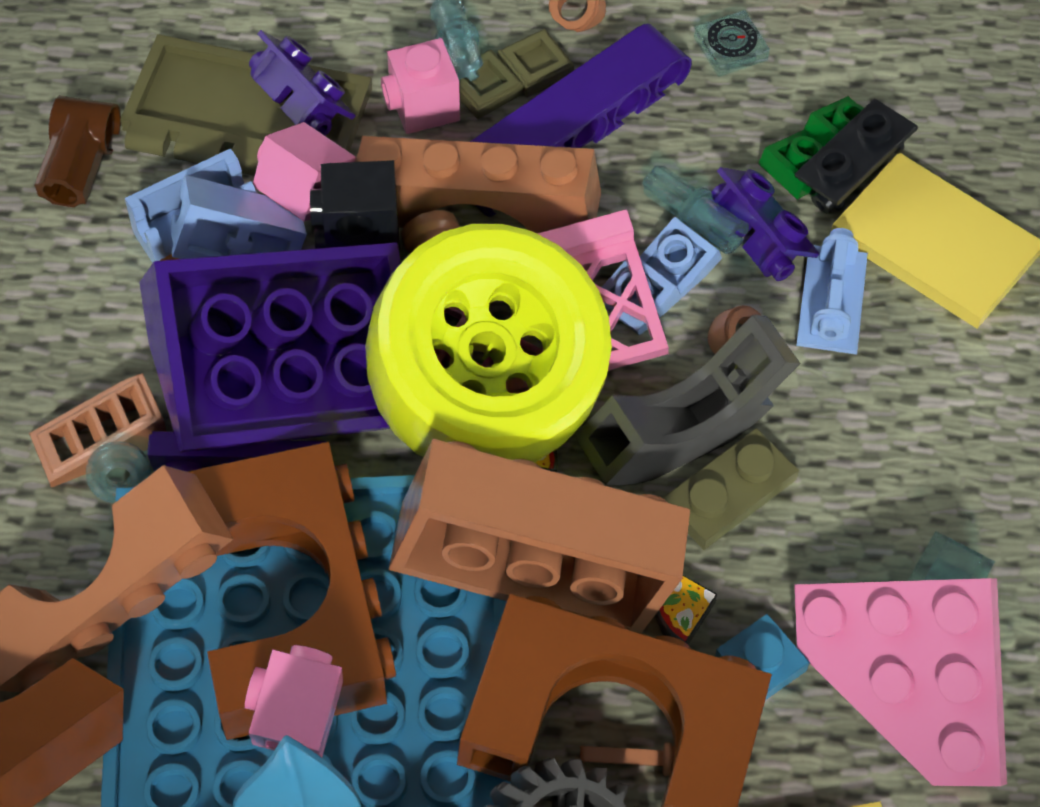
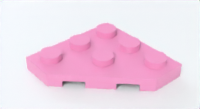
(916, 667)

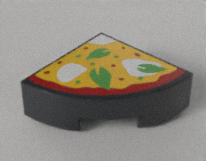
(685, 610)

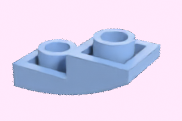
(672, 268)

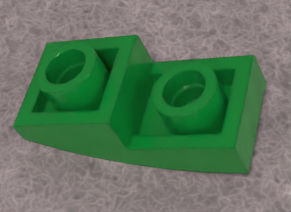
(791, 153)

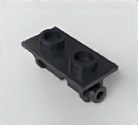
(855, 154)

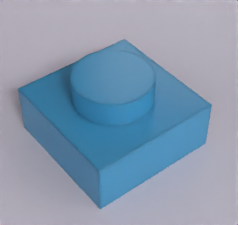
(768, 651)

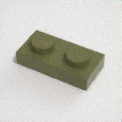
(733, 487)

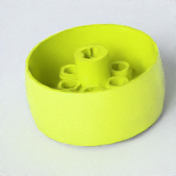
(470, 402)

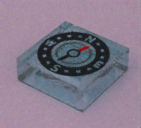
(731, 43)

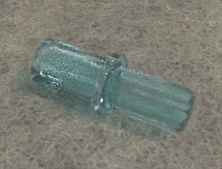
(458, 36)
(695, 208)

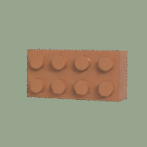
(539, 533)

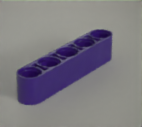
(595, 95)

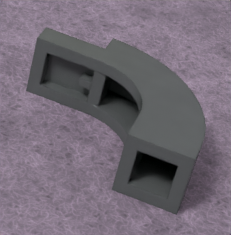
(656, 433)

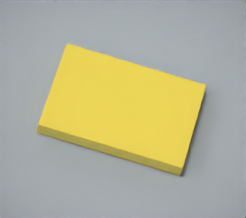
(939, 239)

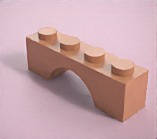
(528, 182)
(161, 535)

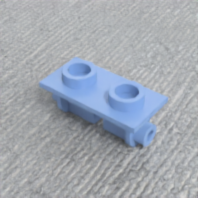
(833, 295)

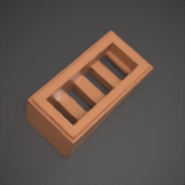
(111, 403)

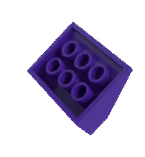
(266, 343)

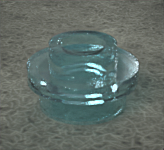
(111, 456)

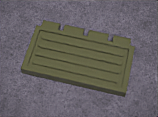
(212, 104)

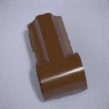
(78, 139)

